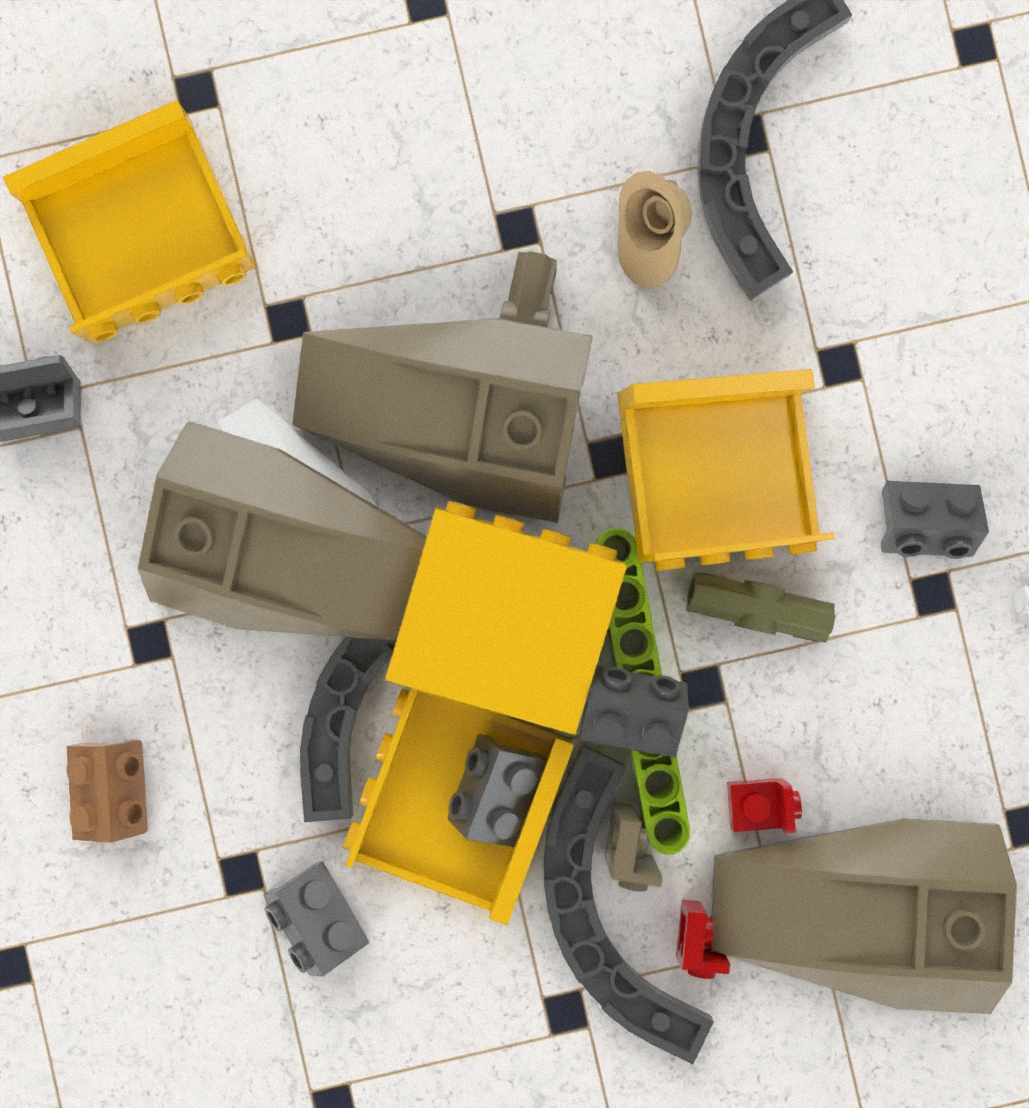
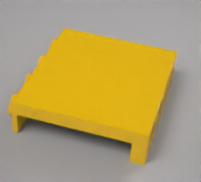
(132, 222)
(719, 467)
(506, 618)
(409, 802)

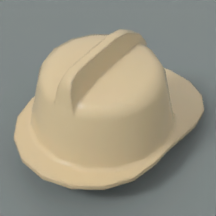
(651, 227)

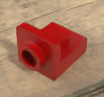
(763, 805)
(694, 934)

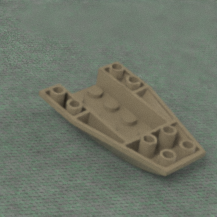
(451, 405)
(272, 543)
(877, 912)

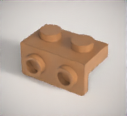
(106, 791)

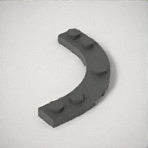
(726, 131)
(330, 724)
(578, 929)

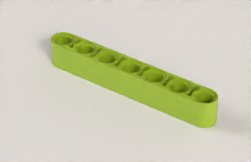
(671, 800)

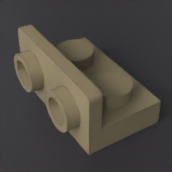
(627, 849)

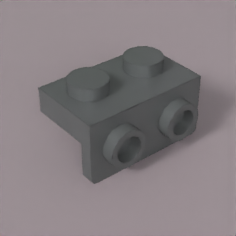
(38, 398)
(933, 519)
(635, 711)
(495, 792)
(315, 921)

